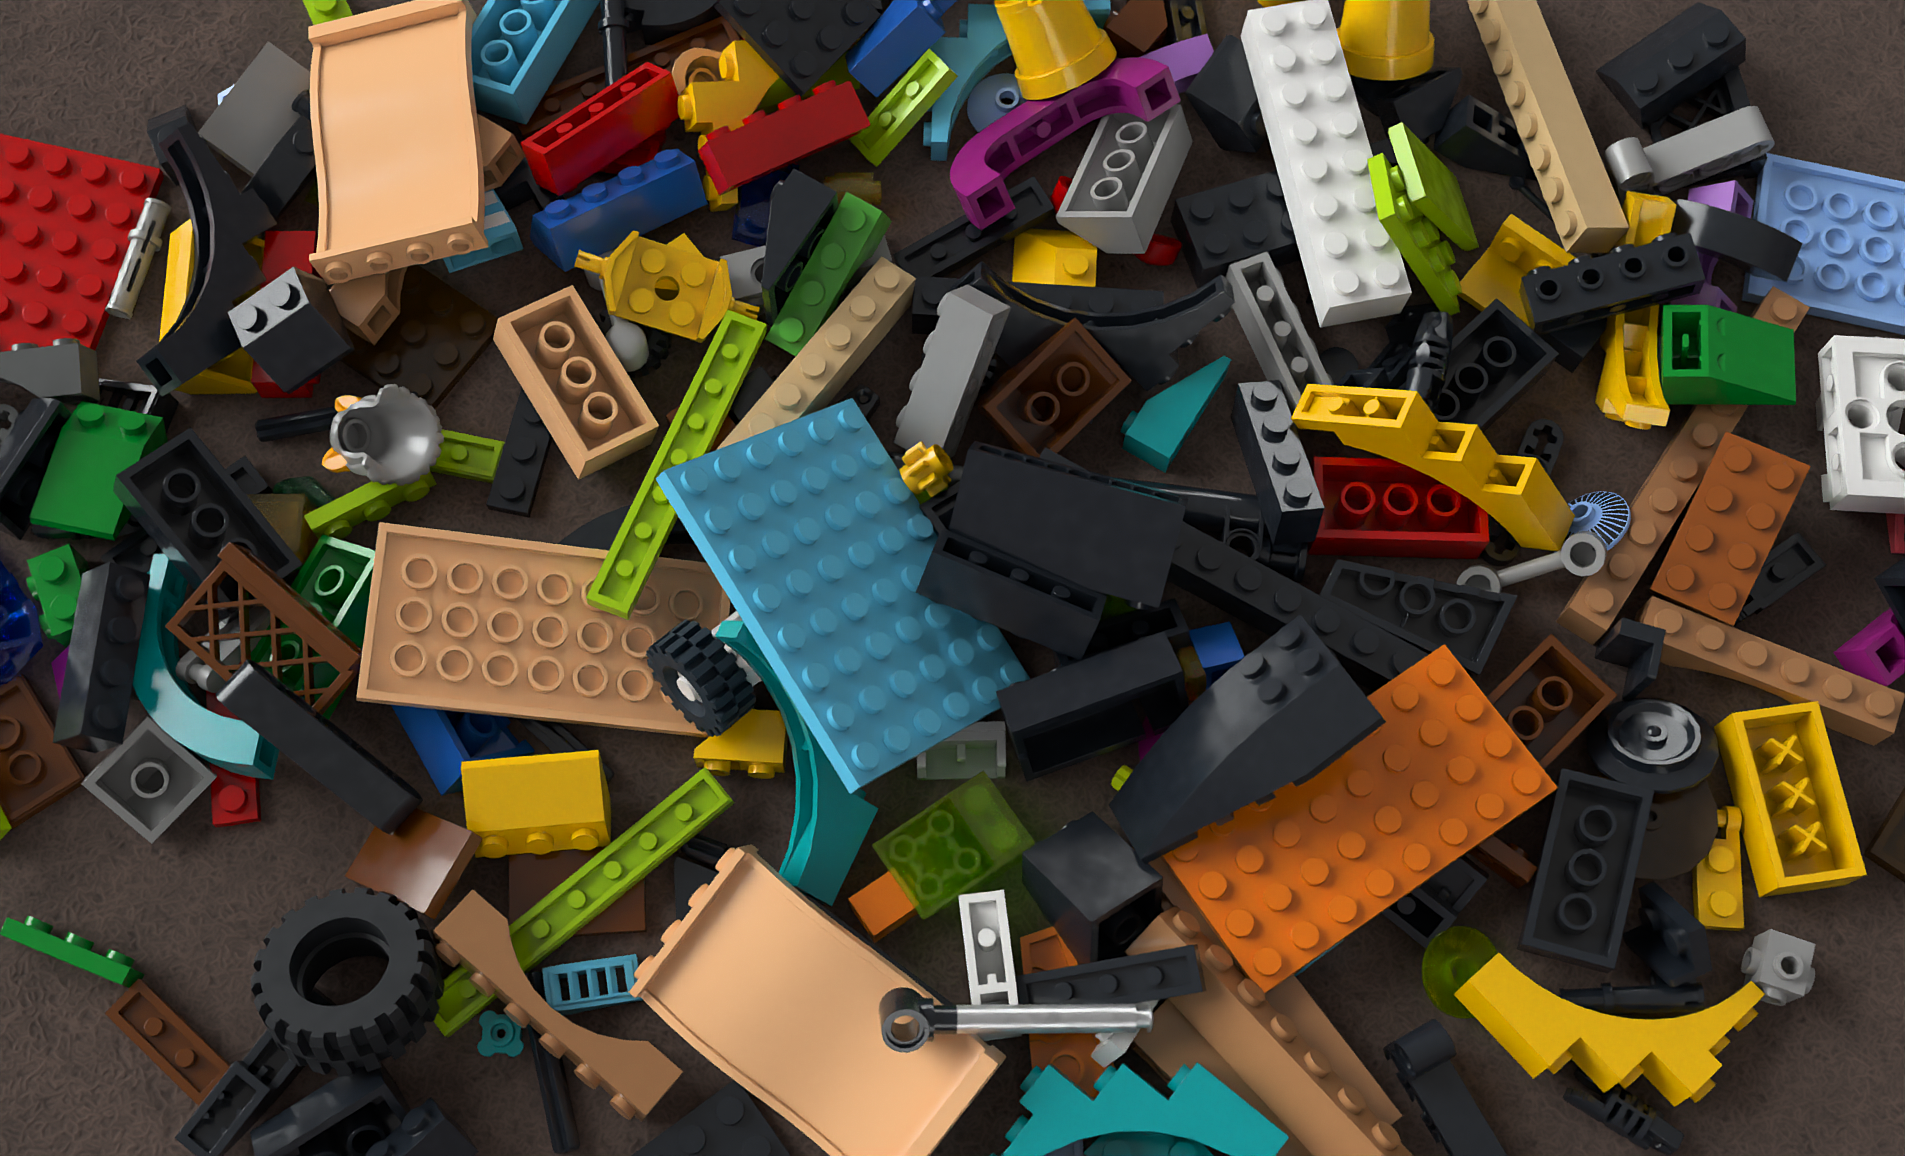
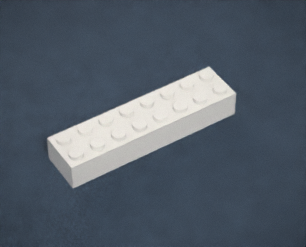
(1323, 162)

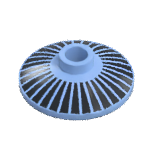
(1601, 514)

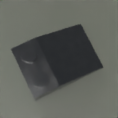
(796, 223)

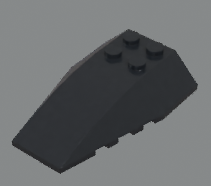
(1254, 730)

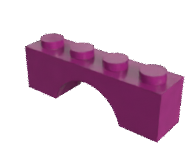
(1876, 651)

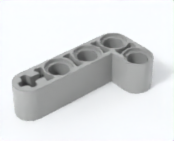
(1687, 155)

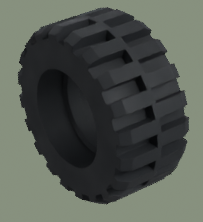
(320, 938)

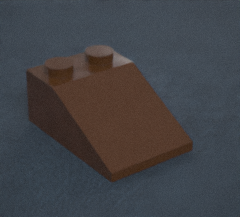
(1053, 392)

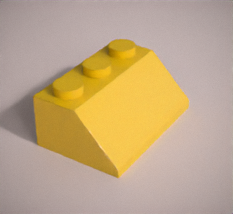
(537, 803)

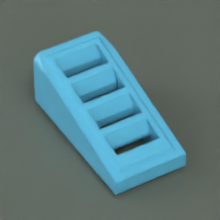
(572, 970)

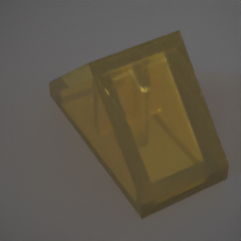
(287, 517)

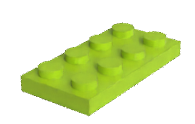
(1414, 235)

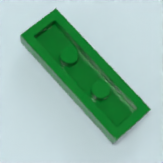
(72, 950)

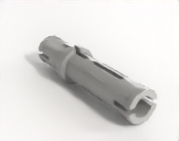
(153, 216)

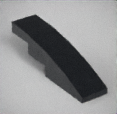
(242, 1095)

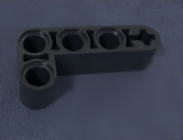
(1436, 1086)

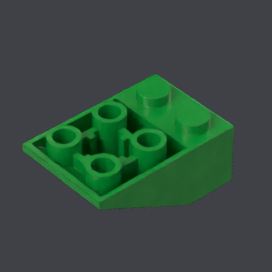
(1724, 358)

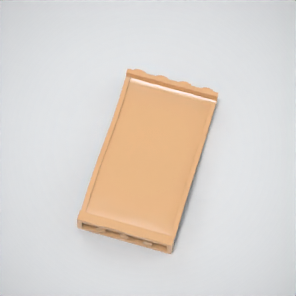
(395, 139)
(795, 1019)

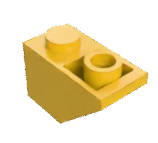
(750, 744)

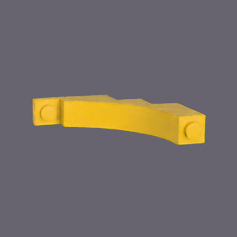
(1456, 454)

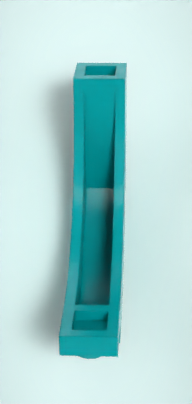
(171, 701)

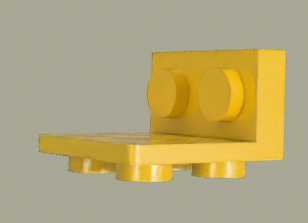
(1509, 257)

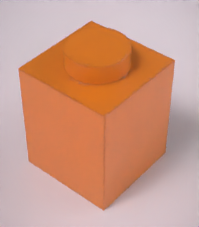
(881, 907)

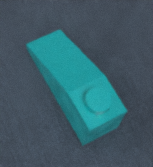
(1171, 415)

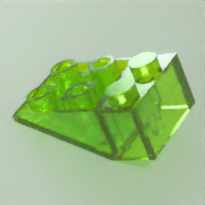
(954, 846)

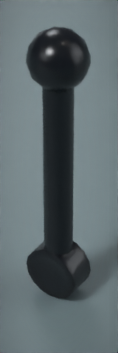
(1518, 183)

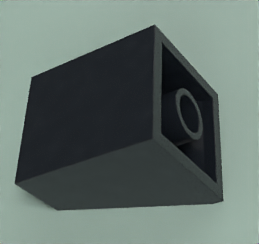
(1092, 888)

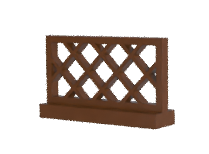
(284, 605)

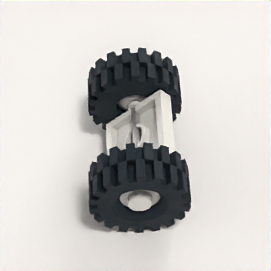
(703, 676)

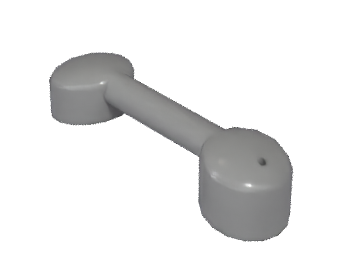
(624, 337)
(1576, 556)

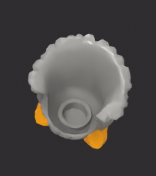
(384, 436)

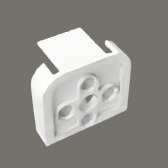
(1862, 459)

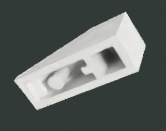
(988, 952)

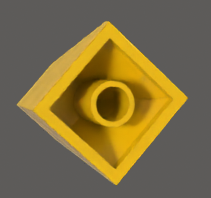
(1054, 258)

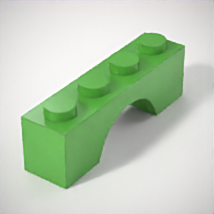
(842, 249)

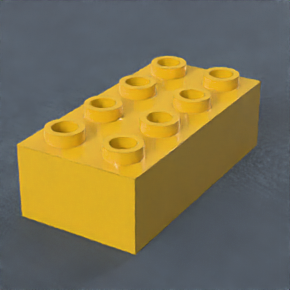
(1789, 799)

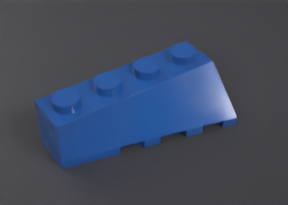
(609, 211)
(452, 737)

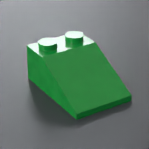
(83, 468)

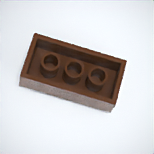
(1550, 699)

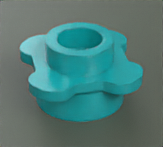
(491, 1043)

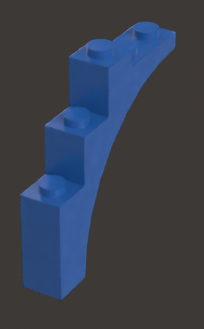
(896, 42)

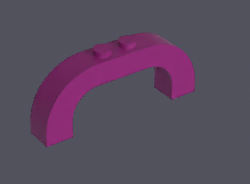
(980, 167)

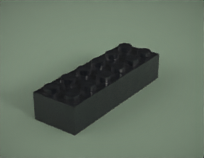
(1241, 222)

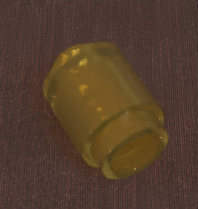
(856, 183)

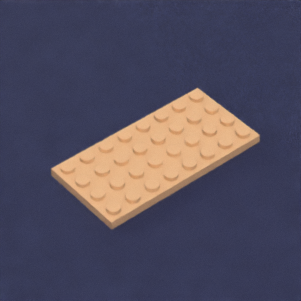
(511, 630)

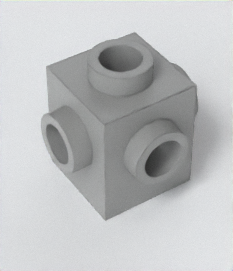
(1779, 966)

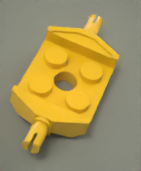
(640, 263)

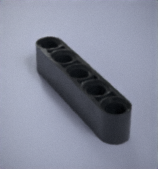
(319, 746)

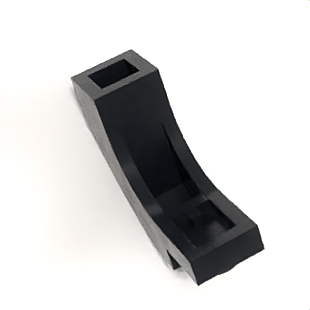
(668, 17)
(1737, 239)

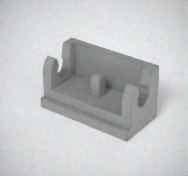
(966, 754)

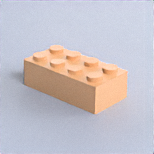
(575, 381)

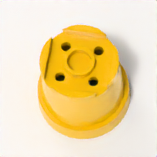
(1387, 38)
(1053, 45)

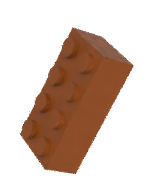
(1729, 529)

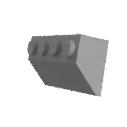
(1126, 180)

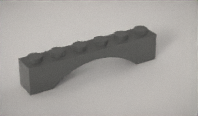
(57, 371)

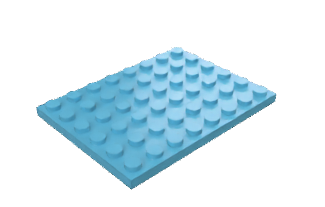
(825, 573)

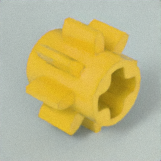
(926, 469)

